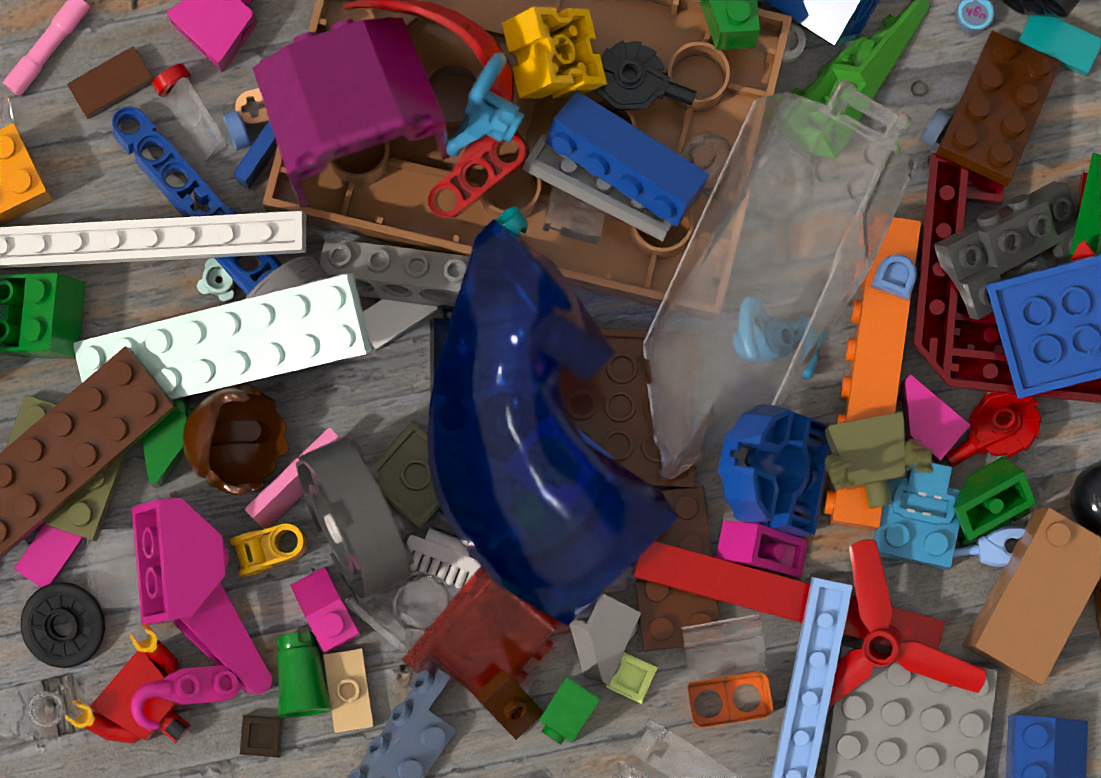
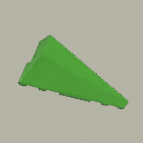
(867, 59)

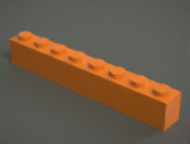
(874, 367)

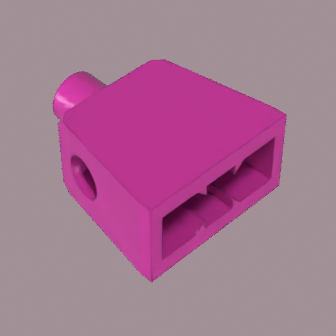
(214, 26)

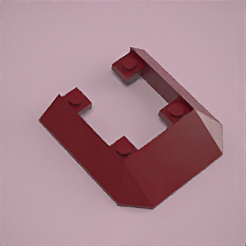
(960, 348)

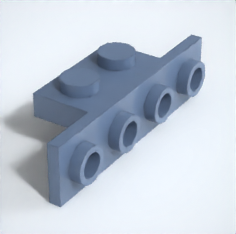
(413, 734)

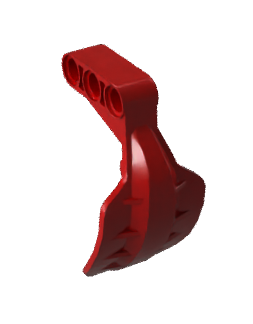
(484, 150)

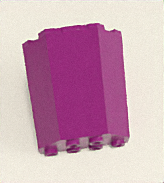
(346, 94)

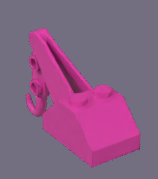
(179, 583)

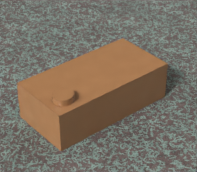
(1038, 597)

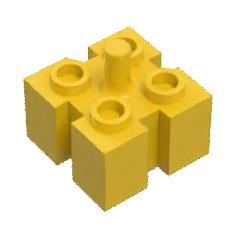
(553, 52)

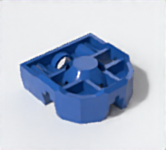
(775, 469)

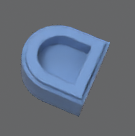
(895, 276)

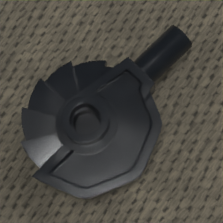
(637, 78)

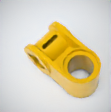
(265, 549)

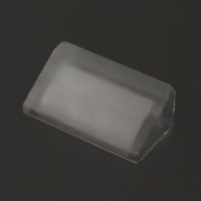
(196, 120)
(379, 616)

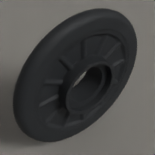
(86, 620)

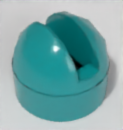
(513, 220)

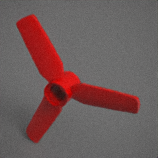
(876, 614)

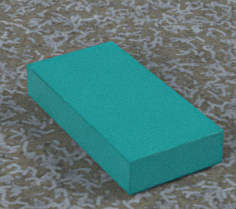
(1062, 42)

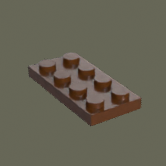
(999, 108)
(666, 608)

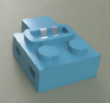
(921, 520)

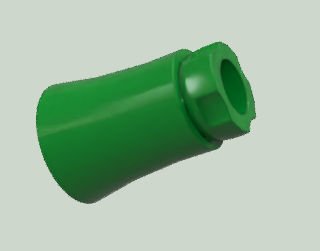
(300, 677)

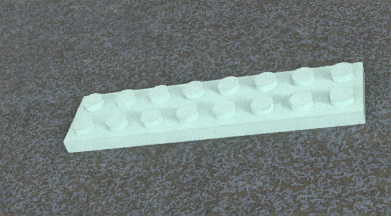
(241, 338)

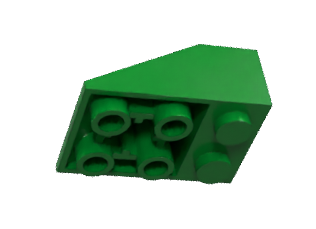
(40, 315)

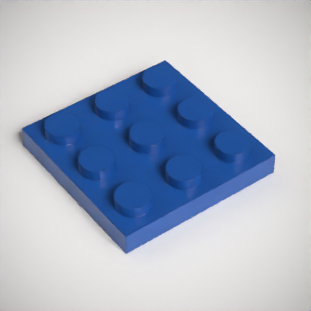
(1051, 325)

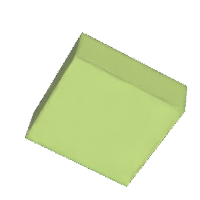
(632, 678)

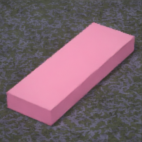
(284, 490)

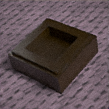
(261, 736)

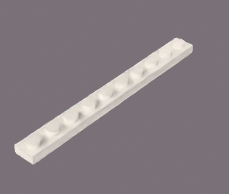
(153, 239)

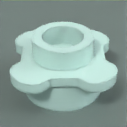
(209, 285)

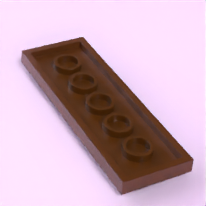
(76, 443)

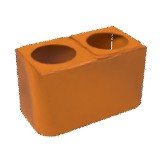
(726, 693)

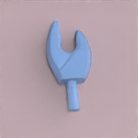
(992, 547)

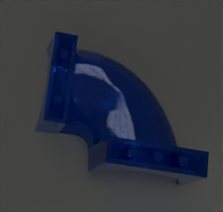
(502, 451)

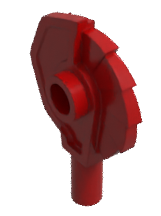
(999, 426)

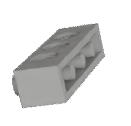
(396, 271)

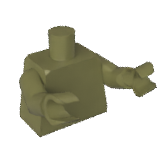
(873, 454)

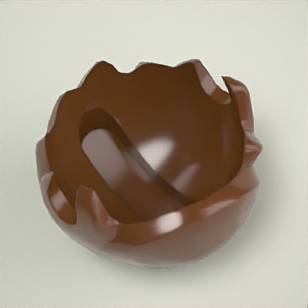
(234, 438)

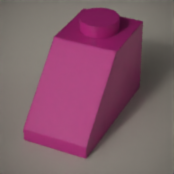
(930, 419)
(762, 548)
(325, 611)

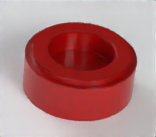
(167, 79)

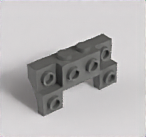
(1007, 239)

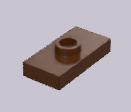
(509, 704)

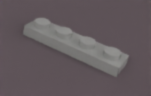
(577, 181)

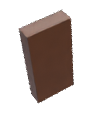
(110, 82)

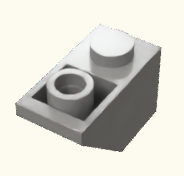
(602, 636)

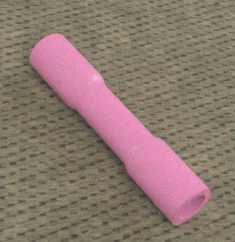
(31, 64)

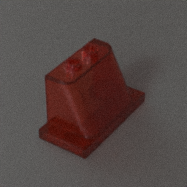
(483, 634)

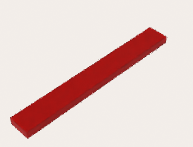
(764, 592)

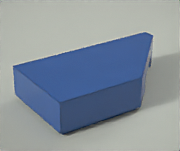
(256, 157)

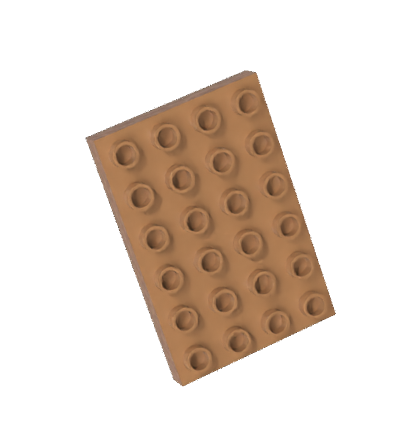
(387, 185)

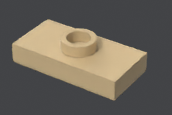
(348, 690)

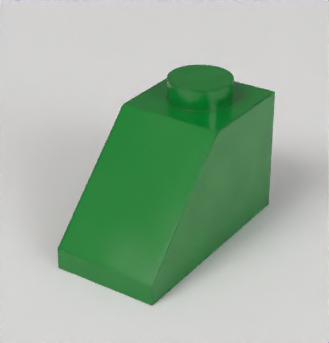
(164, 445)
(992, 497)

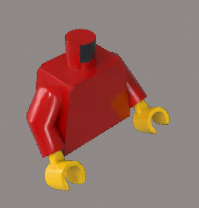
(113, 706)

